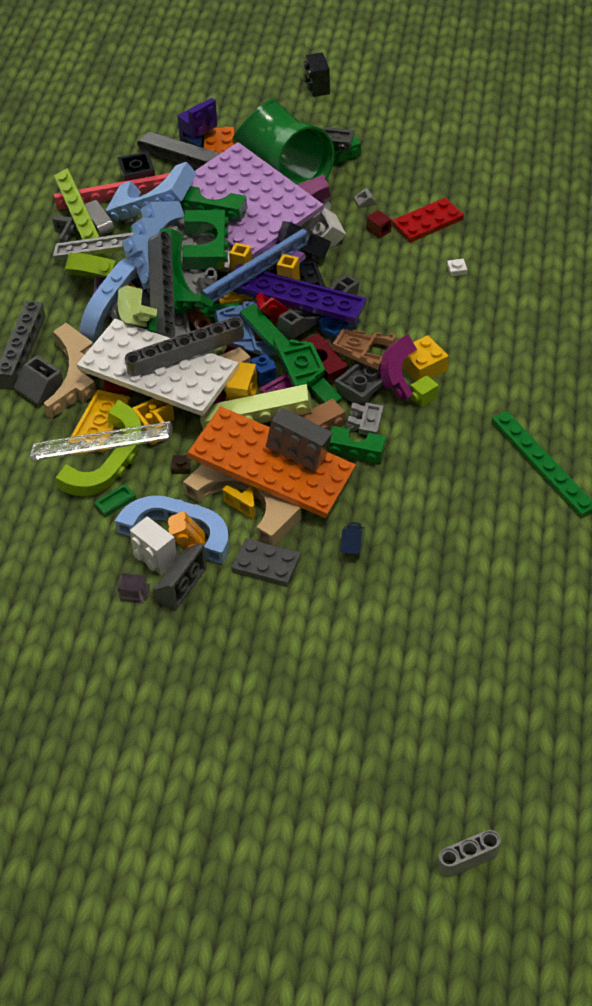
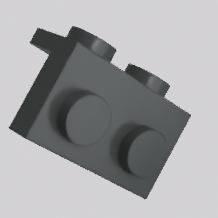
(341, 138)

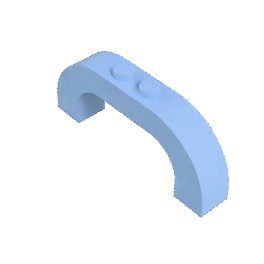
(106, 296)
(164, 507)

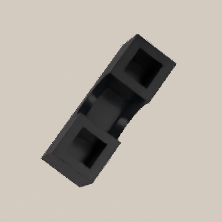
(316, 245)

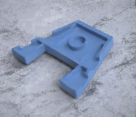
(248, 342)

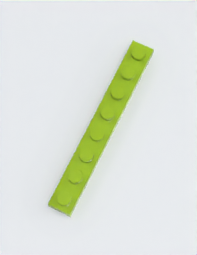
(77, 207)

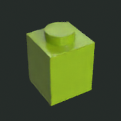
(424, 391)

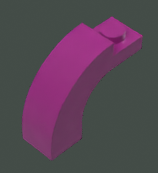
(392, 366)

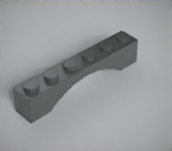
(294, 323)

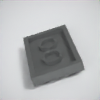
(266, 562)

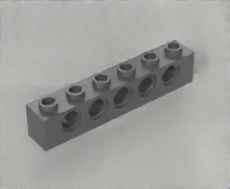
(21, 343)

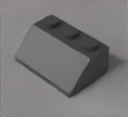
(181, 577)

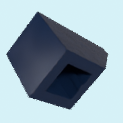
(352, 538)

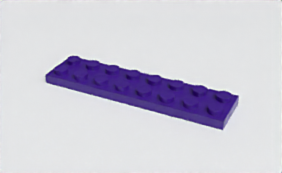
(305, 296)

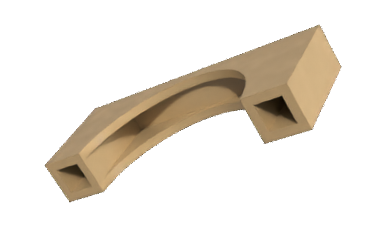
(279, 514)

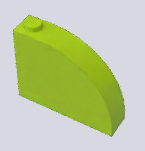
(89, 266)

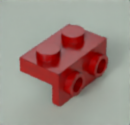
(270, 306)

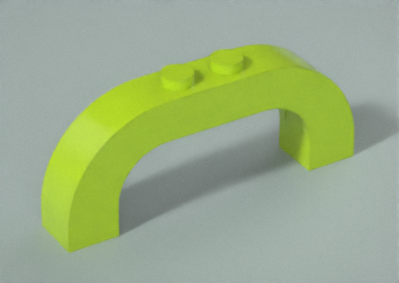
(92, 483)

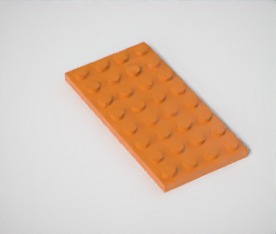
(240, 451)

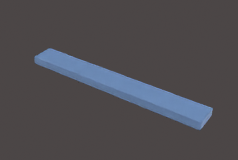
(255, 266)

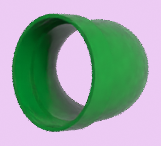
(286, 144)

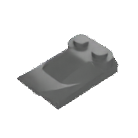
(359, 383)

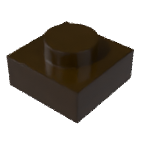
(180, 464)

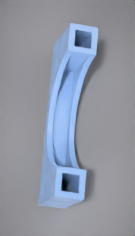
(127, 202)

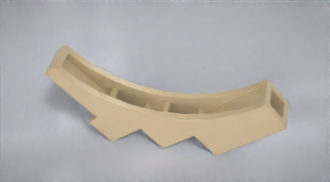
(77, 383)

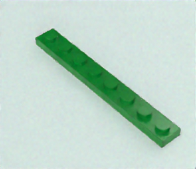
(543, 464)

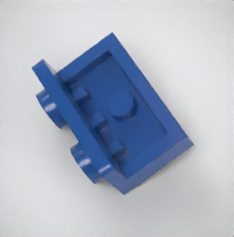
(332, 327)

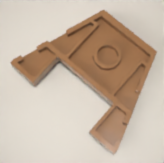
(357, 345)

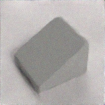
(365, 198)

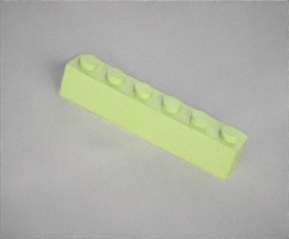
(266, 405)

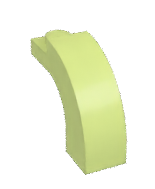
(131, 309)

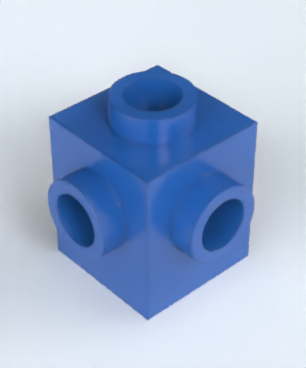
(264, 369)

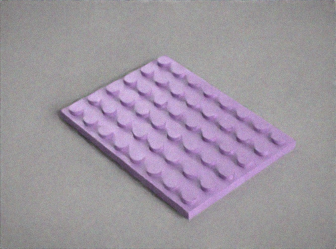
(268, 195)

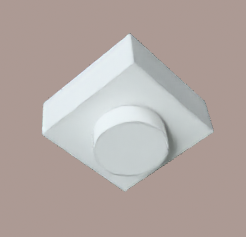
(457, 267)

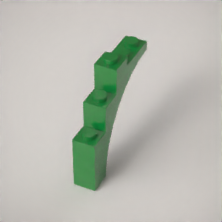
(183, 296)

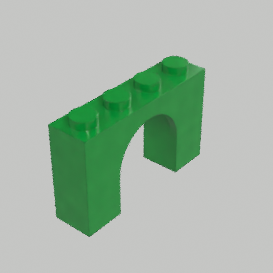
(211, 254)

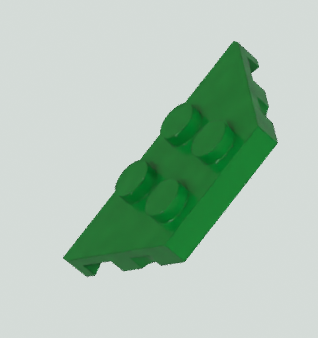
(300, 361)

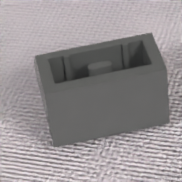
(38, 380)

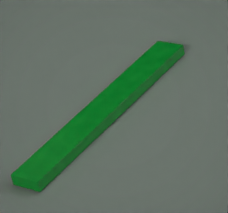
(267, 331)

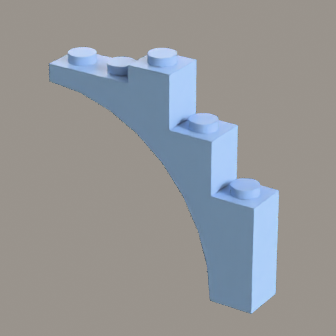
(154, 218)

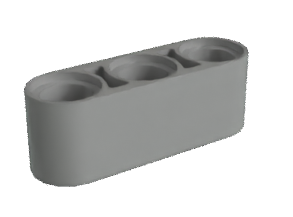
(100, 218)
(474, 844)

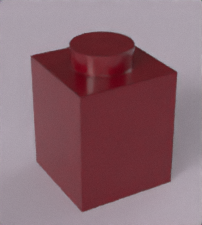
(378, 224)

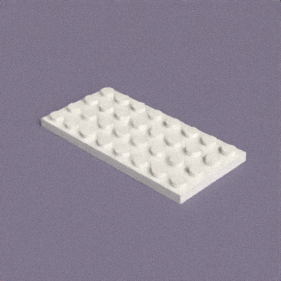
(185, 384)

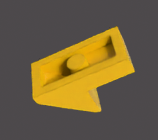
(240, 501)

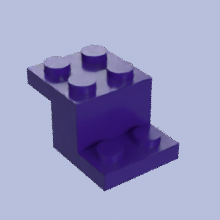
(197, 120)

